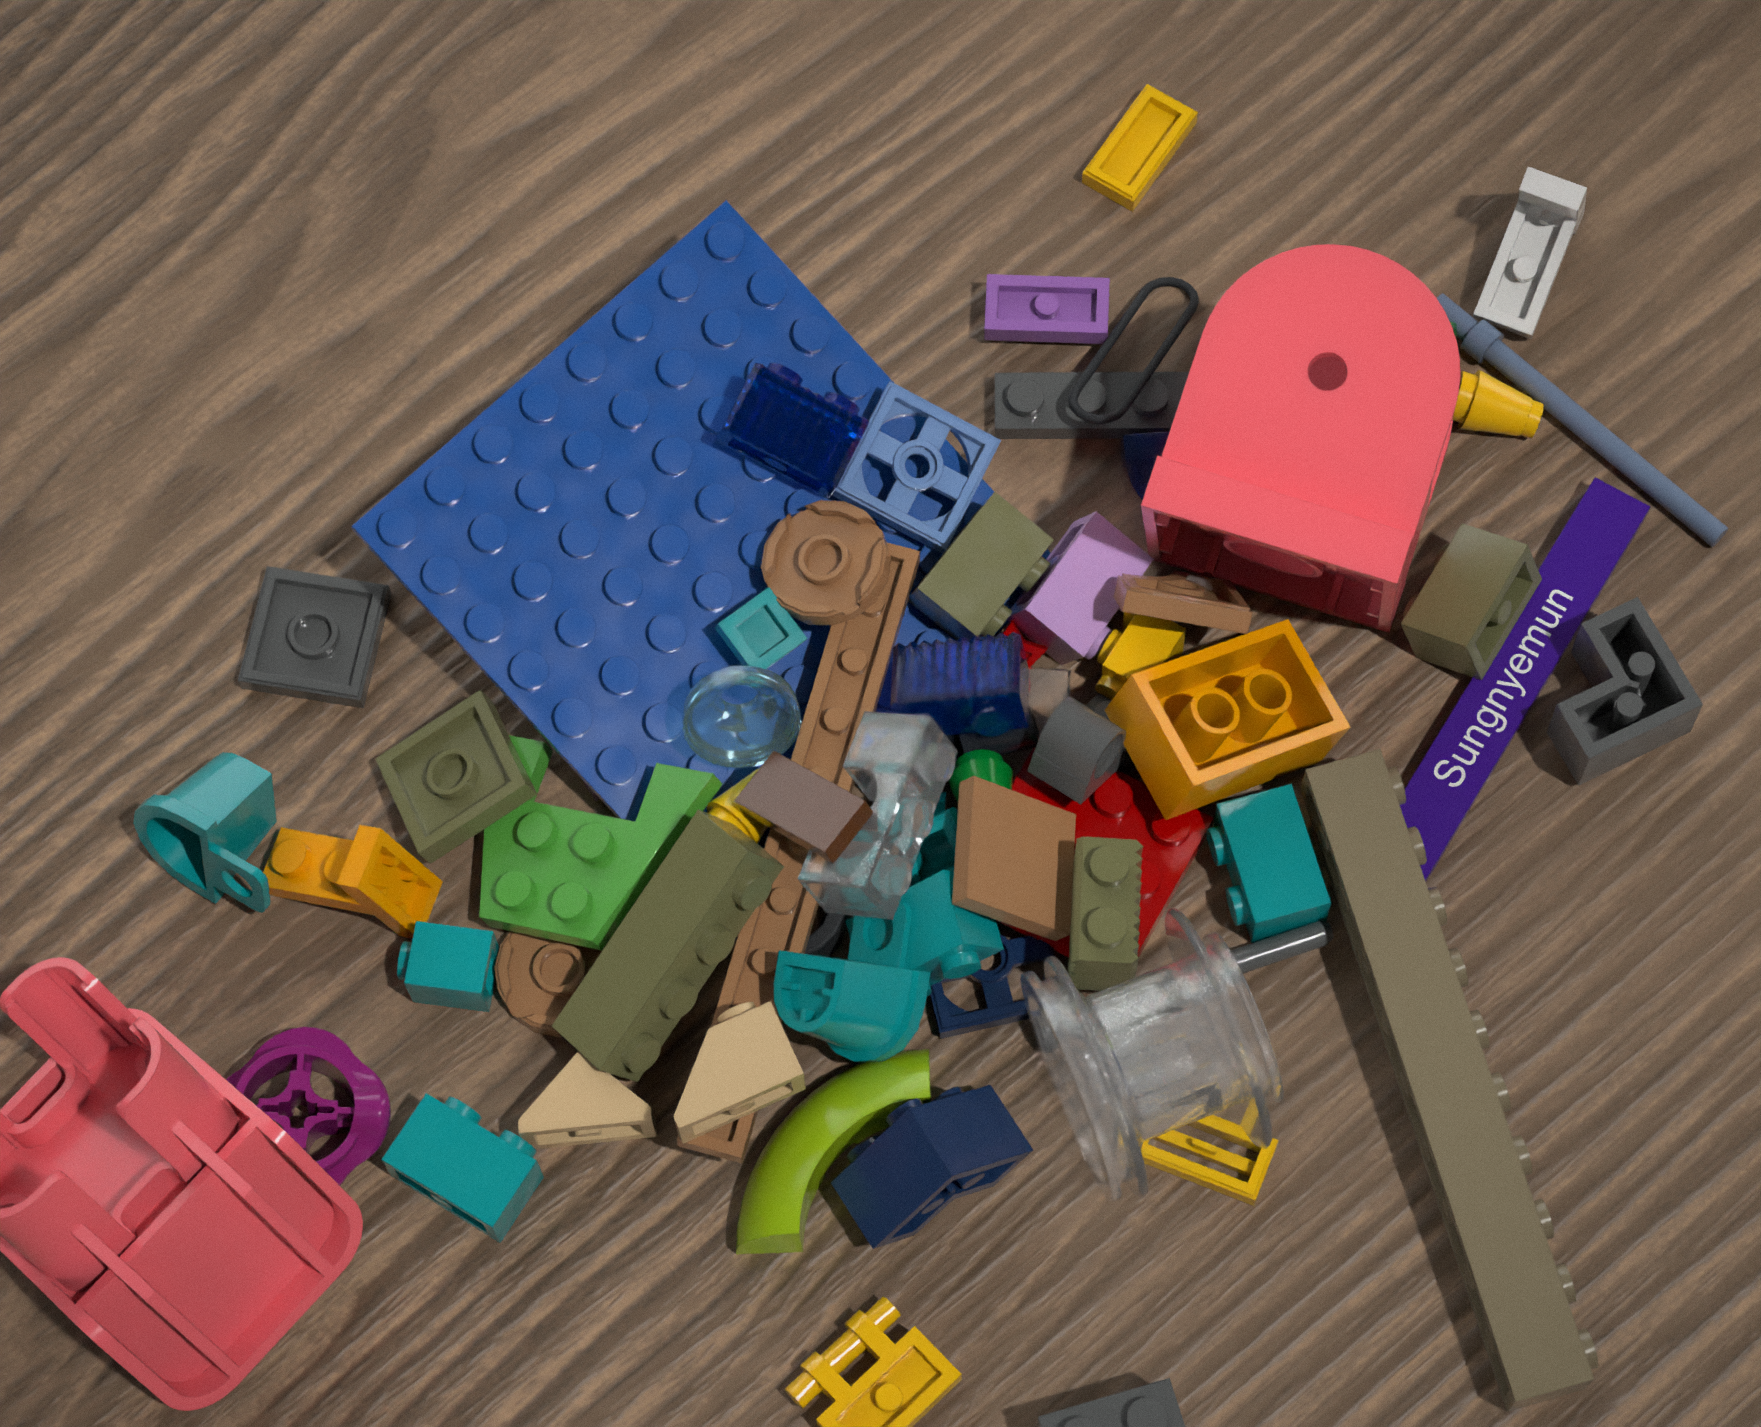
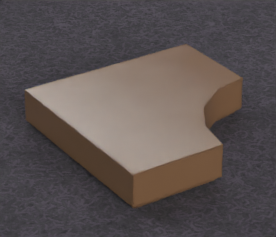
(1185, 599)

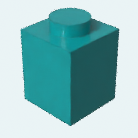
(449, 966)

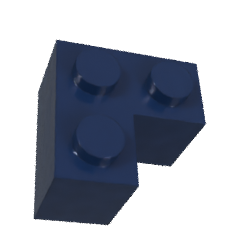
(929, 1160)

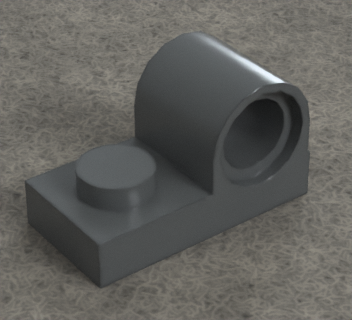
(1079, 748)

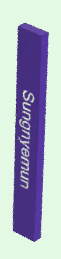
(1498, 704)

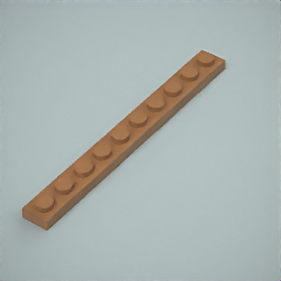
(844, 688)

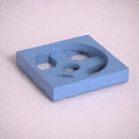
(976, 443)

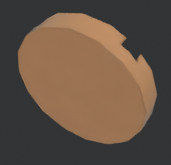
(826, 562)
(539, 978)

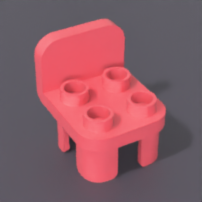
(158, 1194)

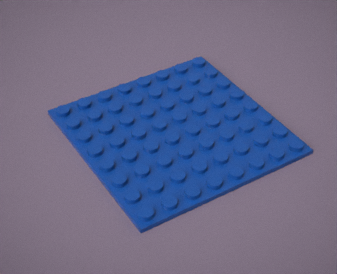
(605, 533)

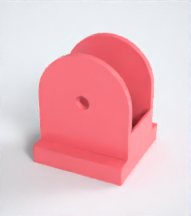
(1310, 434)

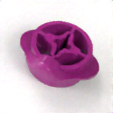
(320, 1051)

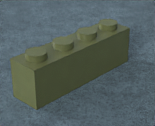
(667, 946)

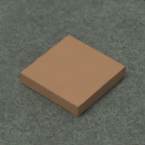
(1014, 858)

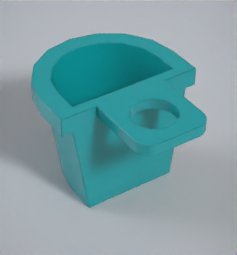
(211, 828)
(857, 1004)

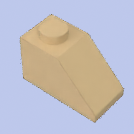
(738, 1071)

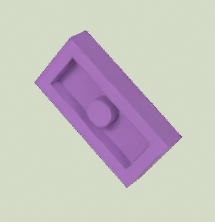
(1046, 309)

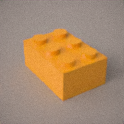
(1227, 718)

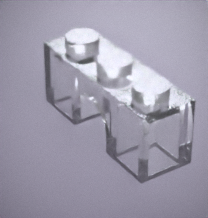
(903, 769)

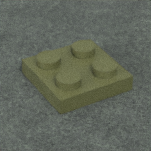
(455, 776)

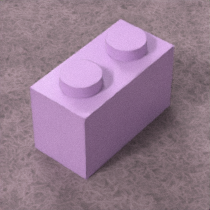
(1076, 592)

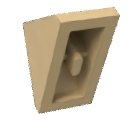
(585, 1108)

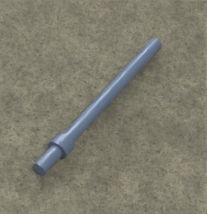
(1485, 343)

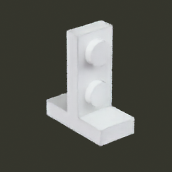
(1531, 252)

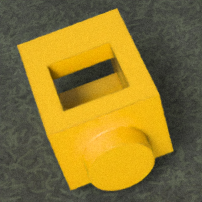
(1139, 646)

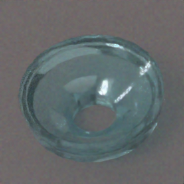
(741, 732)

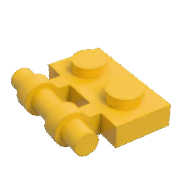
(889, 1394)

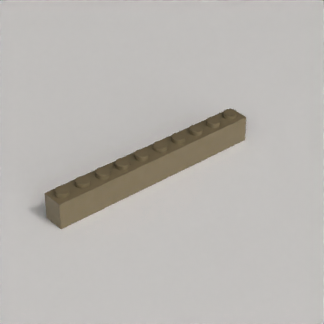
(1447, 1083)

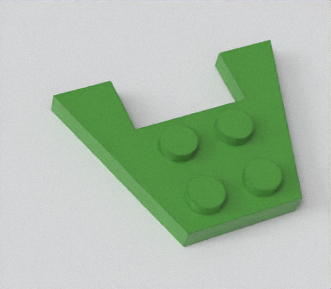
(576, 870)

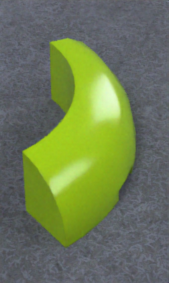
(813, 1137)

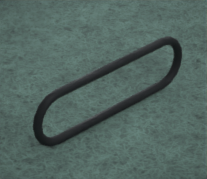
(1154, 363)

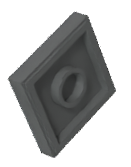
(314, 637)

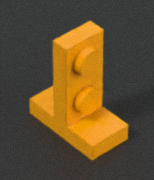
(354, 875)

